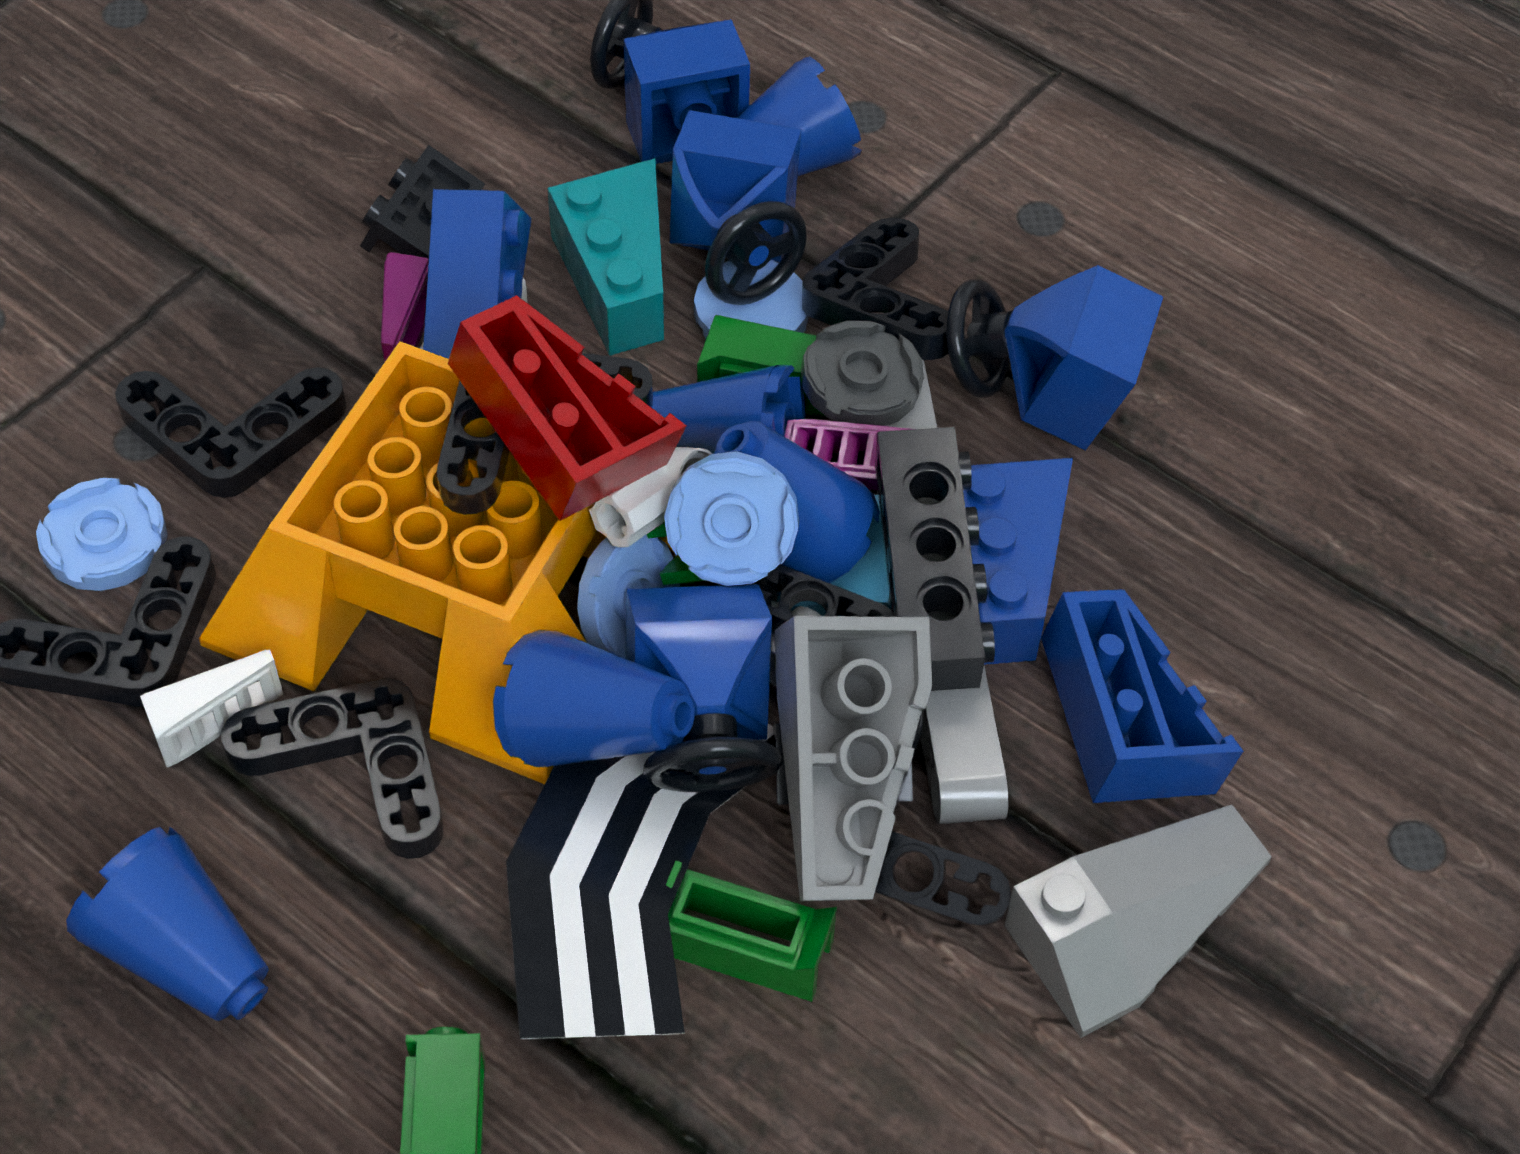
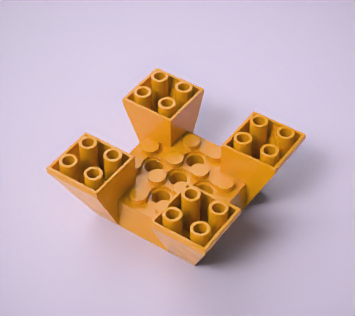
(379, 539)

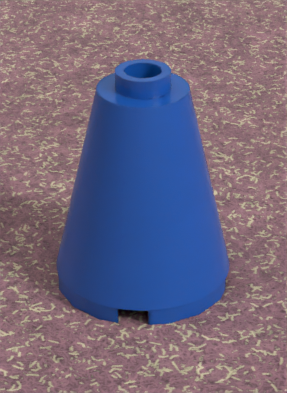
(821, 113)
(730, 400)
(830, 503)
(584, 703)
(171, 927)

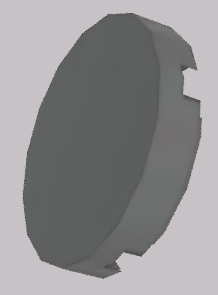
(862, 374)

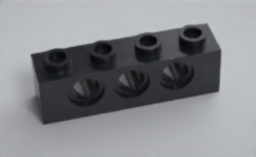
(929, 466)

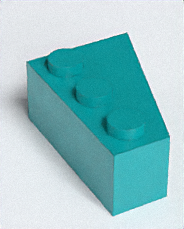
(613, 251)

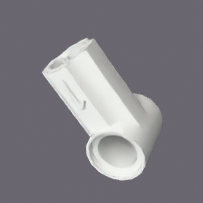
(642, 504)

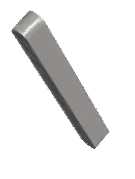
(958, 724)

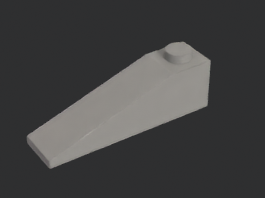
(847, 735)
(1128, 911)

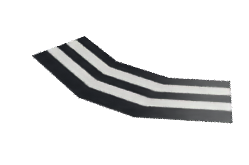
(596, 900)

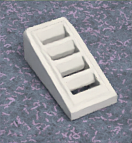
(195, 709)

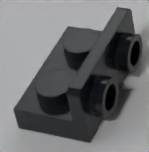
(406, 217)

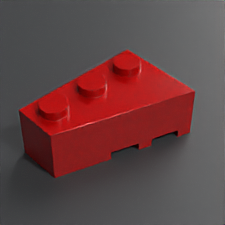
(556, 409)

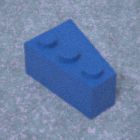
(473, 259)
(1018, 543)
(1127, 707)

